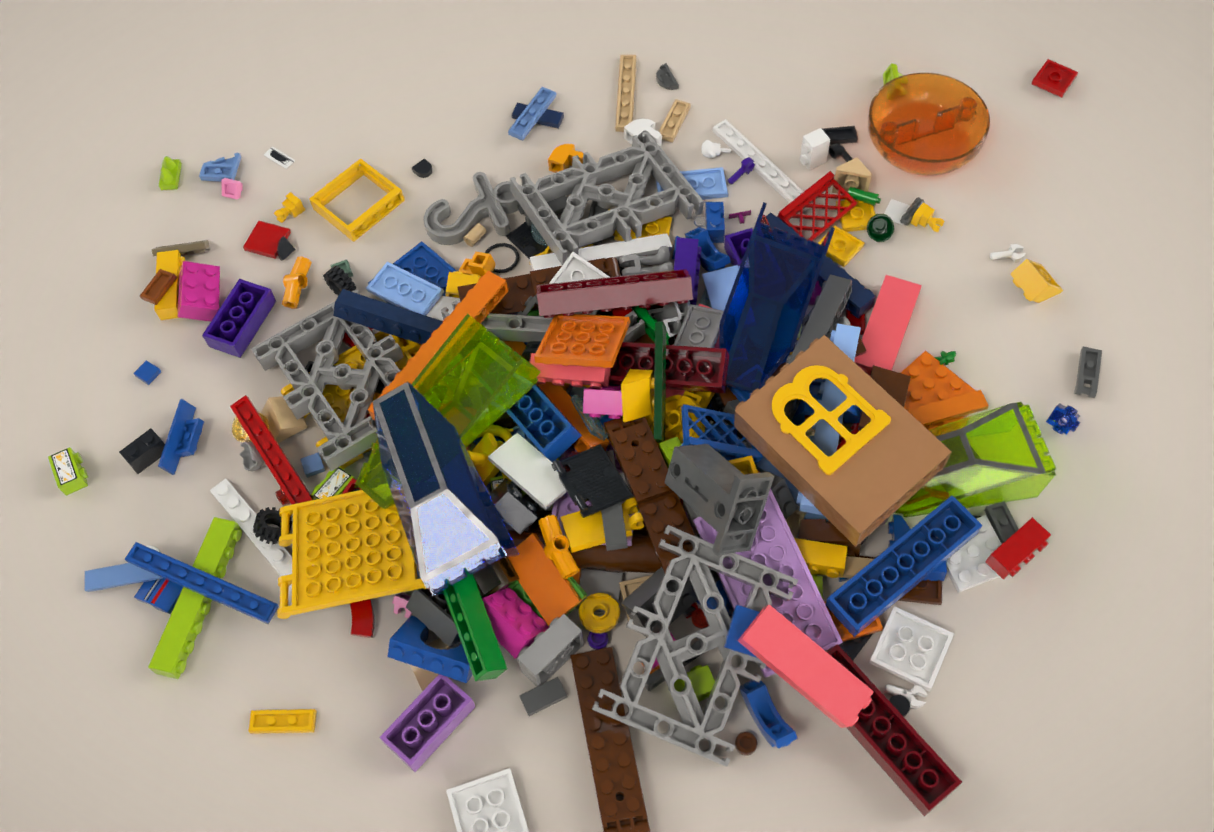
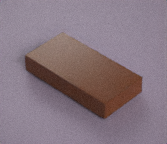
(158, 286)

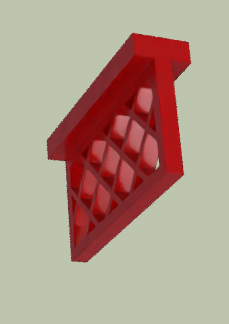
(809, 195)

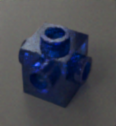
(1056, 419)

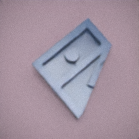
(220, 169)

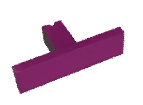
(740, 215)

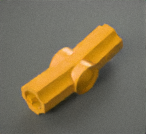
(295, 282)
(557, 547)

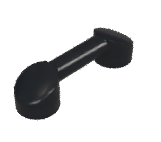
(837, 150)

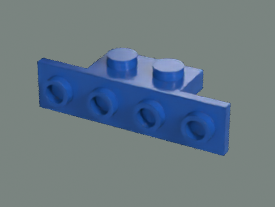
(182, 437)

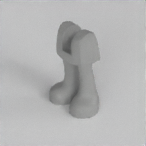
(660, 258)

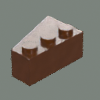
(825, 532)

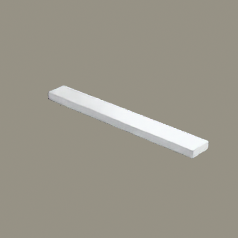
(763, 165)
(639, 246)

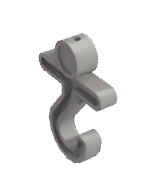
(489, 203)

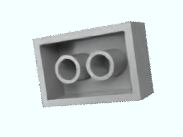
(550, 650)

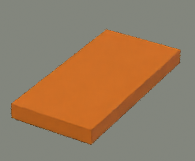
(543, 581)

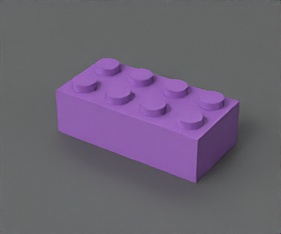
(427, 722)

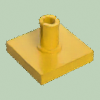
(479, 457)

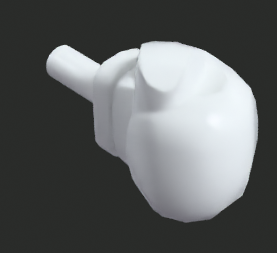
(712, 149)

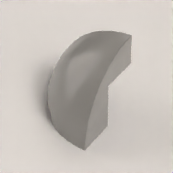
(671, 315)

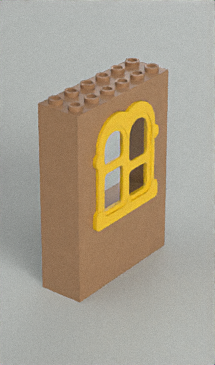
(873, 468)

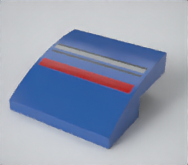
(160, 594)

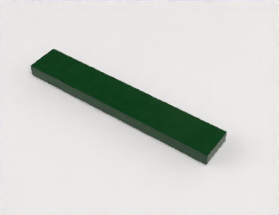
(660, 382)

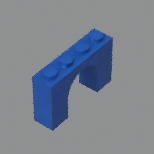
(410, 647)

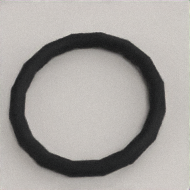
(509, 246)

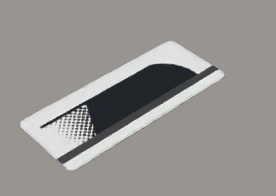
(279, 157)

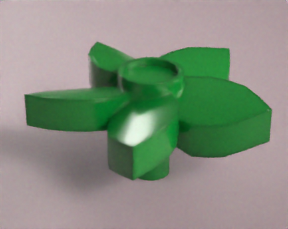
(946, 357)

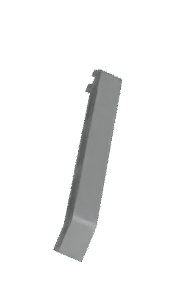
(533, 328)

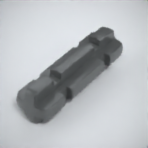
(907, 217)

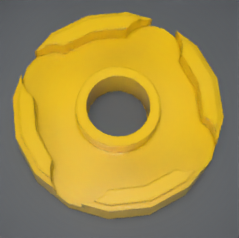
(595, 623)

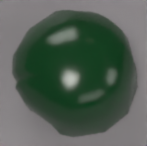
(880, 227)

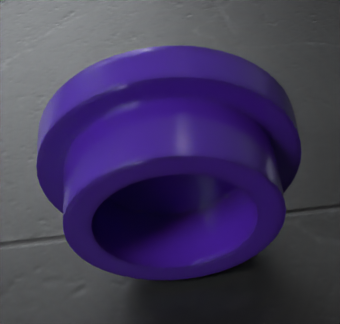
(597, 640)

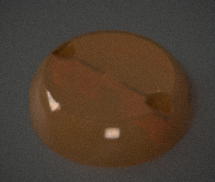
(928, 123)

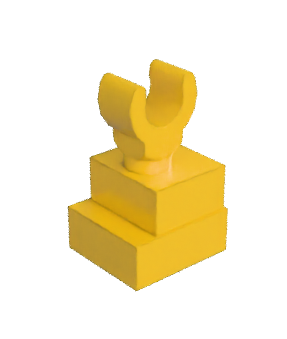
(291, 205)
(924, 216)

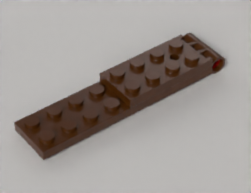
(524, 286)
(646, 478)
(609, 744)

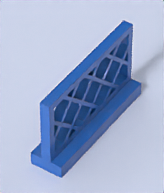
(727, 450)

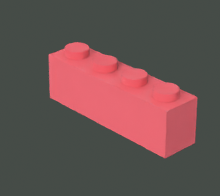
(572, 374)

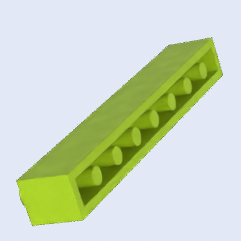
(192, 607)

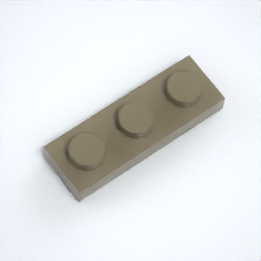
(197, 247)

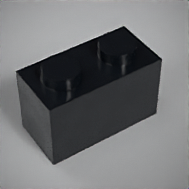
(143, 451)

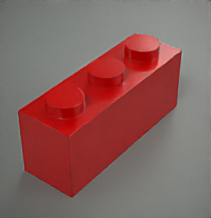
(1018, 549)

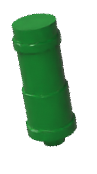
(864, 196)

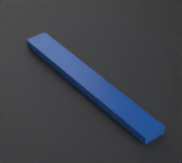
(202, 583)

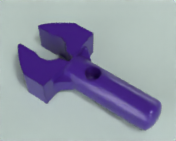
(746, 167)

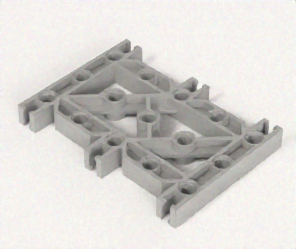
(631, 211)
(357, 431)
(672, 653)

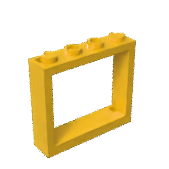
(369, 217)

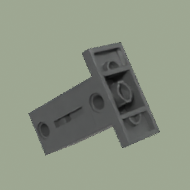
(720, 494)

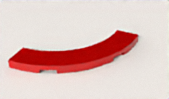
(362, 618)

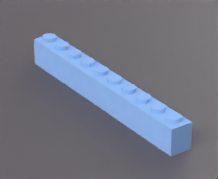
(825, 437)

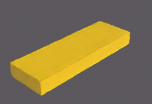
(282, 721)

